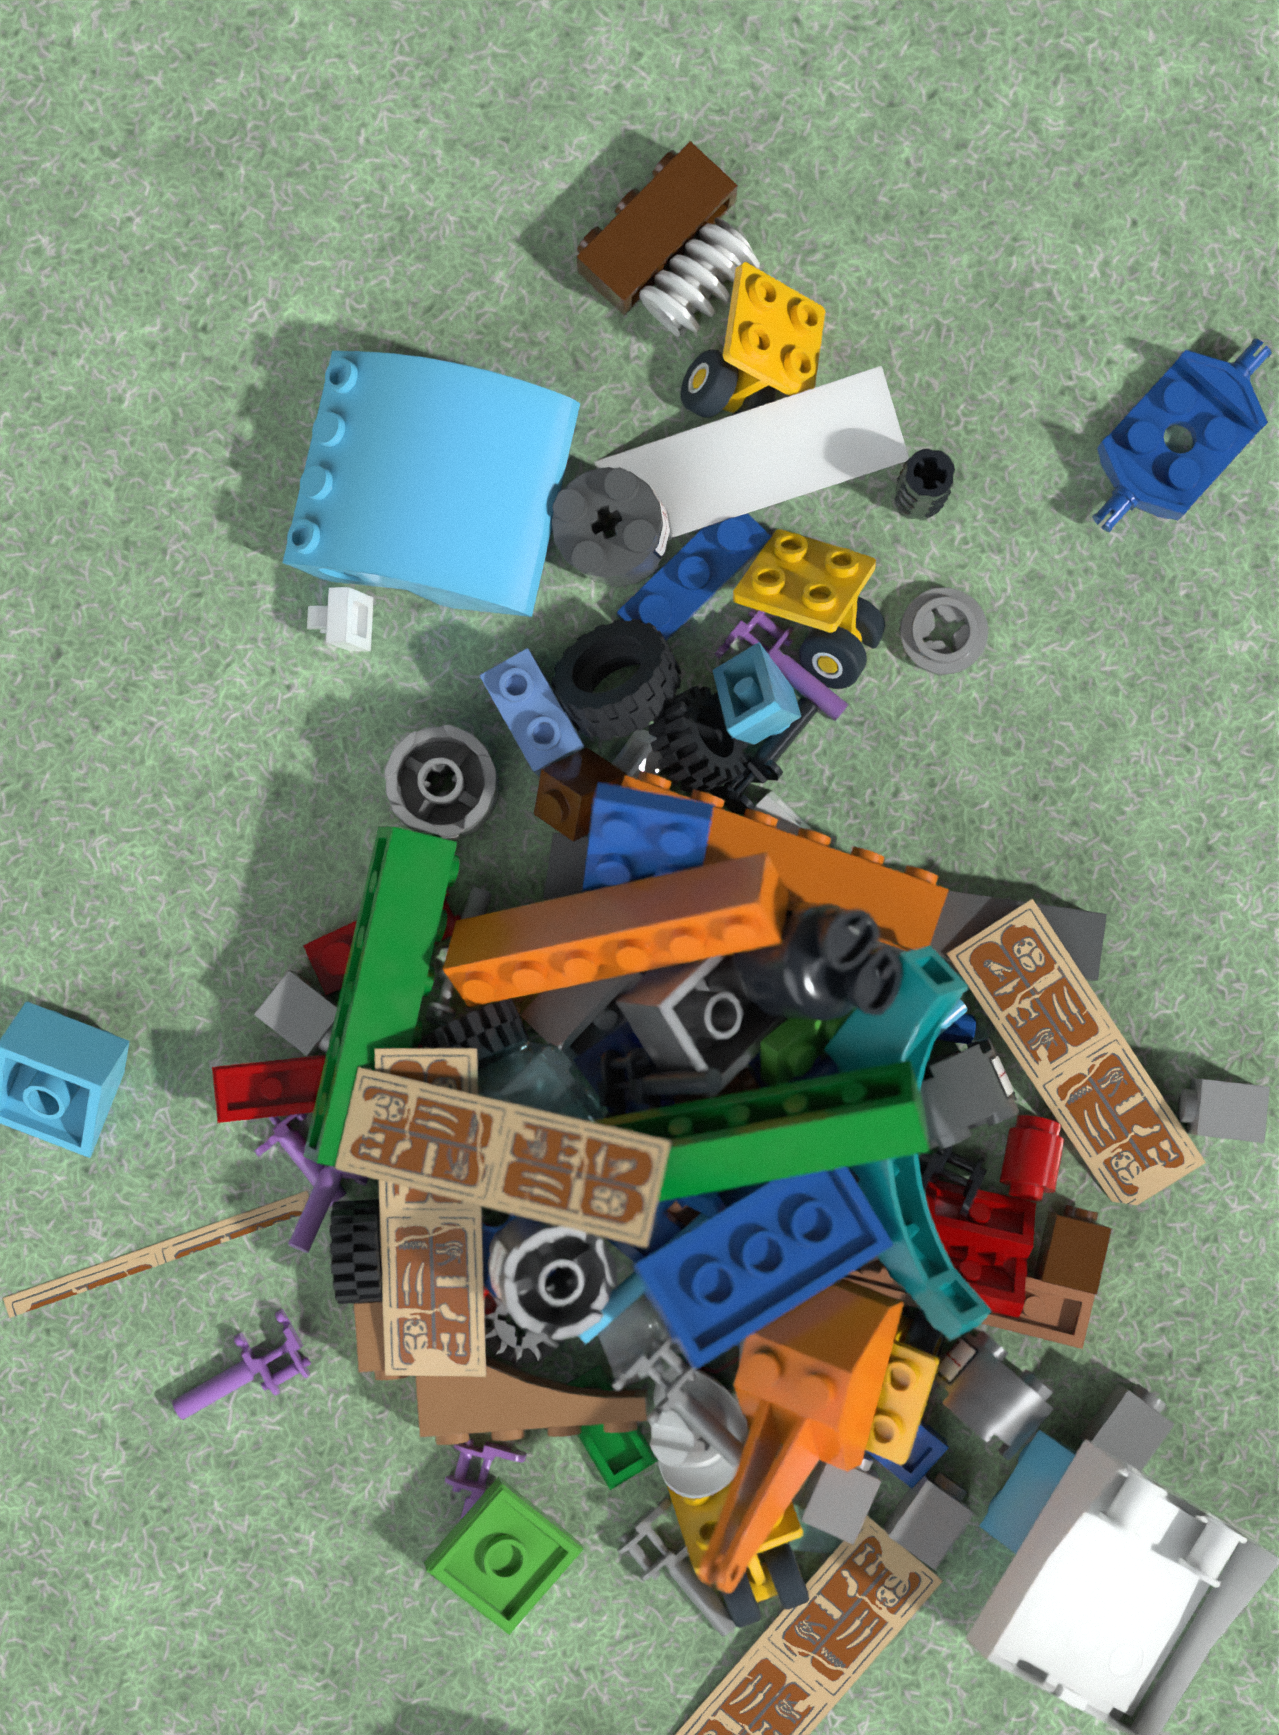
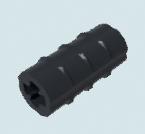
(937, 473)

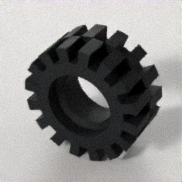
(697, 742)
(488, 1030)
(356, 1251)

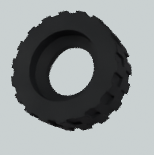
(633, 702)

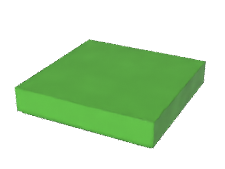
(503, 1555)

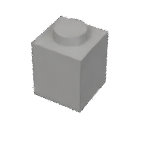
(299, 1013)
(1224, 1110)
(1129, 1425)
(839, 1499)
(930, 1518)

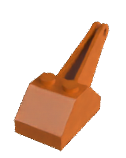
(813, 1388)

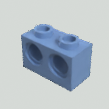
(531, 711)

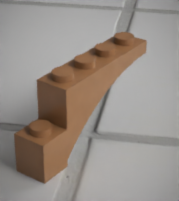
(502, 1401)

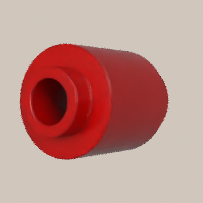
(1032, 1157)

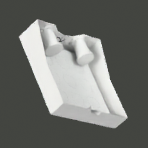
(1111, 1590)

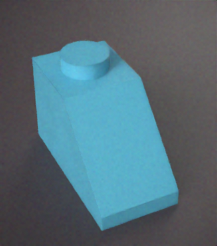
(755, 696)

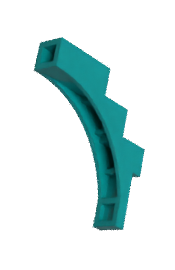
(895, 1185)

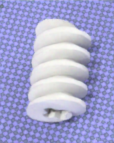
(697, 277)

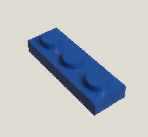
(695, 574)

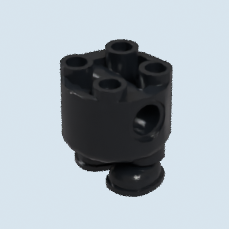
(822, 965)

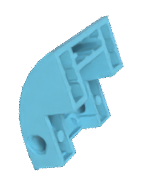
(432, 481)

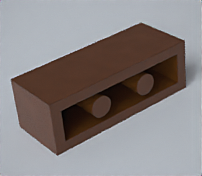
(654, 225)

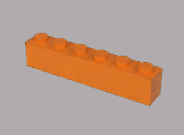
(901, 903)
(618, 930)

